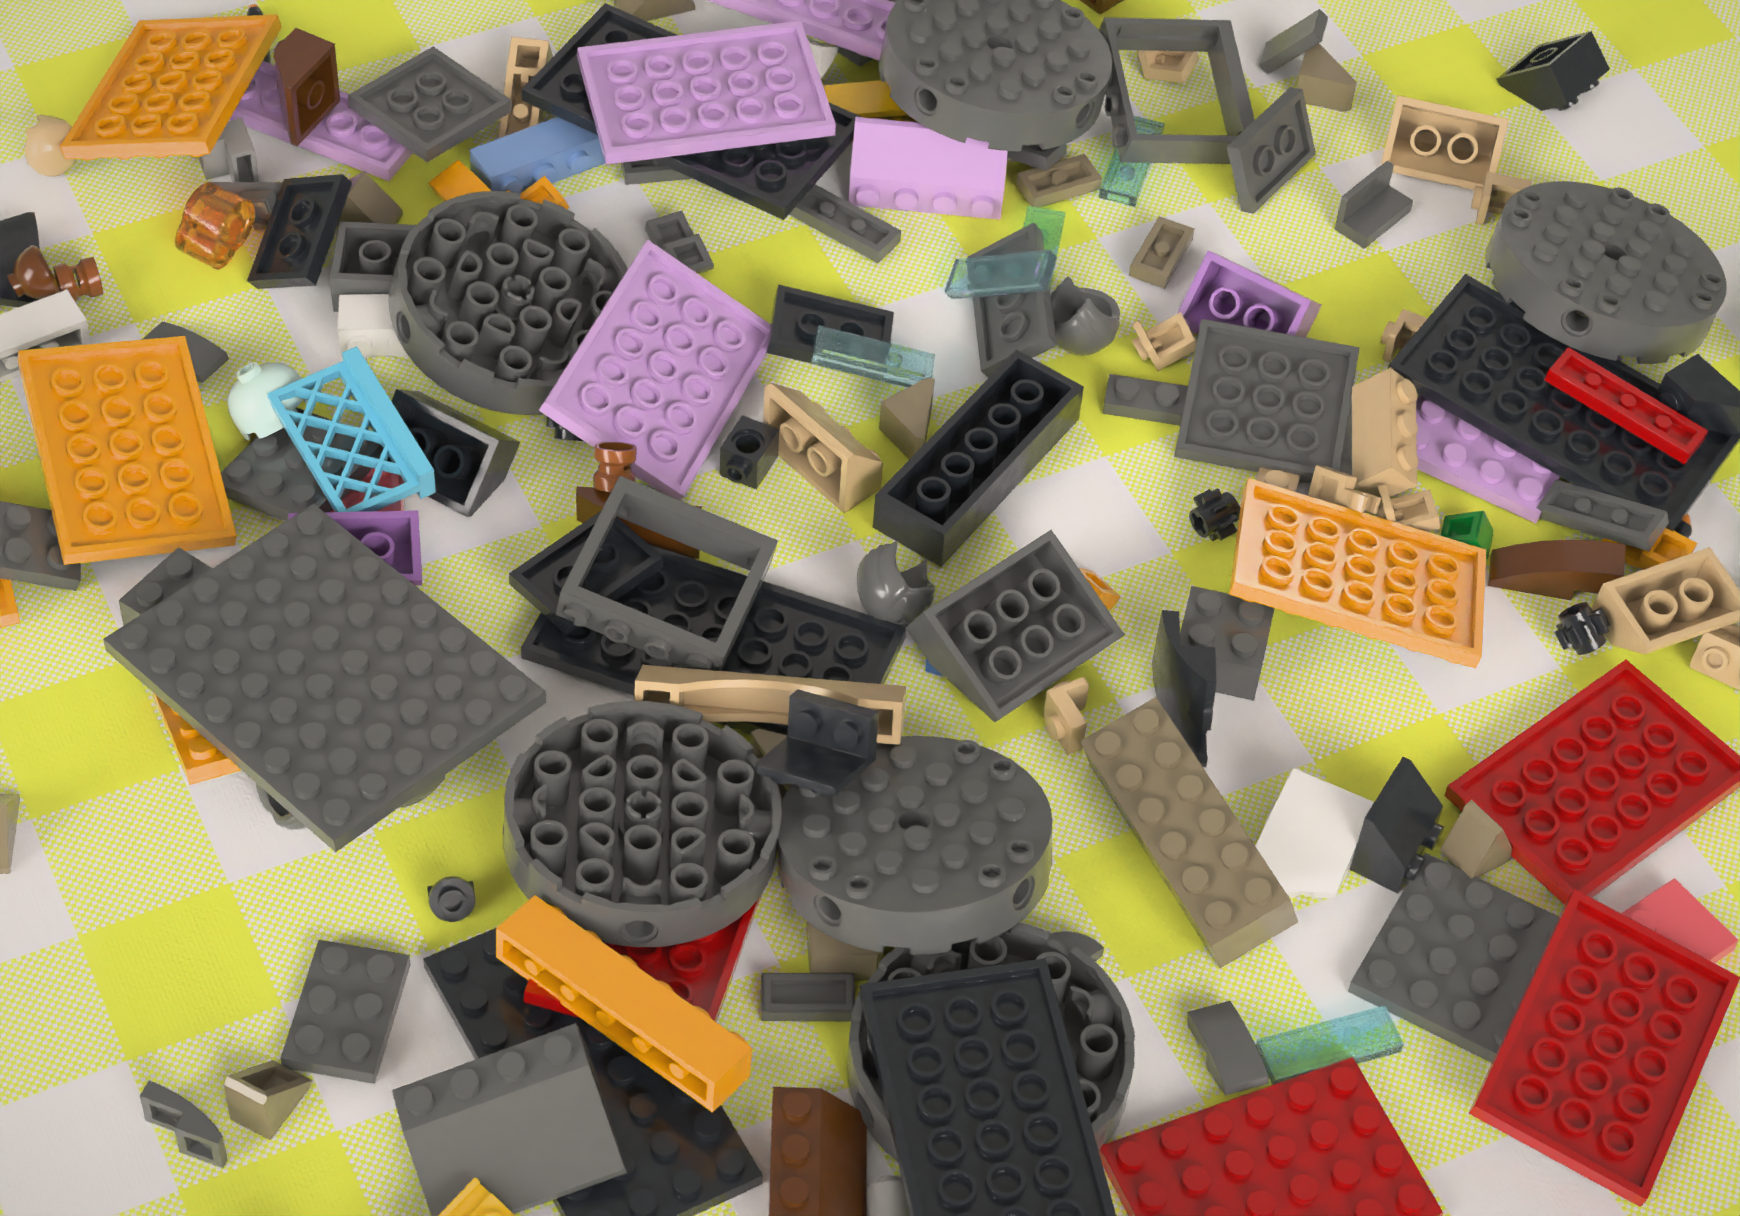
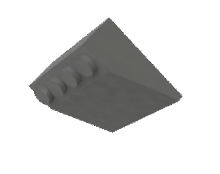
(1016, 628)
(516, 1121)

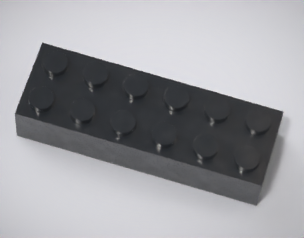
(977, 458)

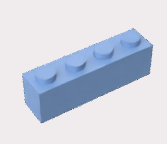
(524, 157)

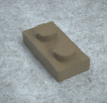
(1060, 182)
(1161, 252)

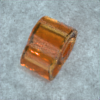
(214, 225)

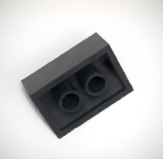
(465, 454)

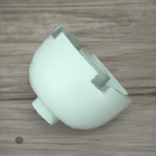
(249, 400)

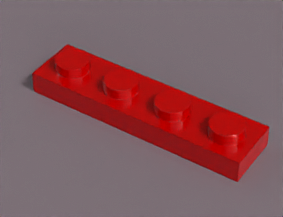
(1626, 405)

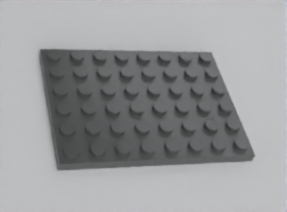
(325, 675)

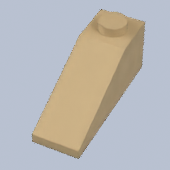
(524, 62)

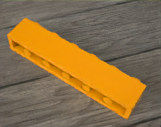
(624, 1002)

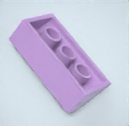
(923, 171)

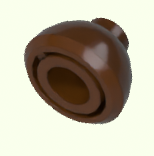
(33, 275)

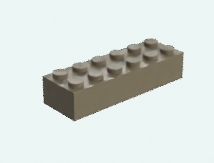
(1189, 832)

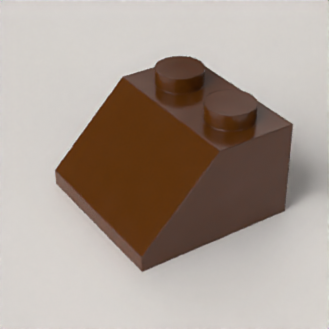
(305, 82)

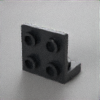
(824, 744)

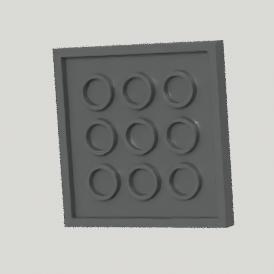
(1266, 400)
(1455, 957)

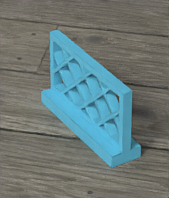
(378, 413)

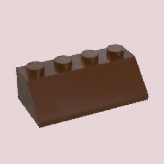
(816, 1155)

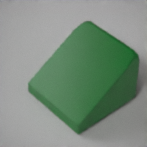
(1469, 528)

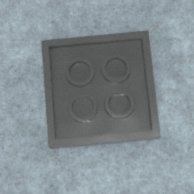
(429, 104)
(276, 478)

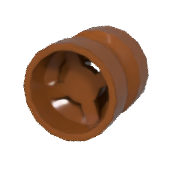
(86, 275)
(614, 462)

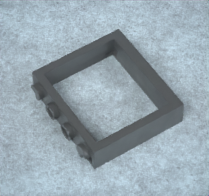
(1176, 35)
(686, 525)

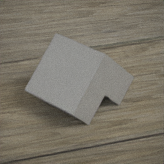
(232, 155)

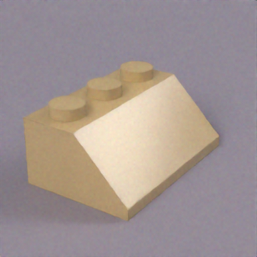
(1443, 143)
(821, 448)
(1669, 602)

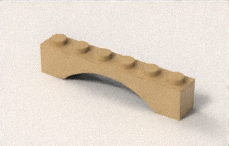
(764, 698)

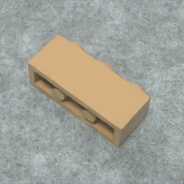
(1384, 434)

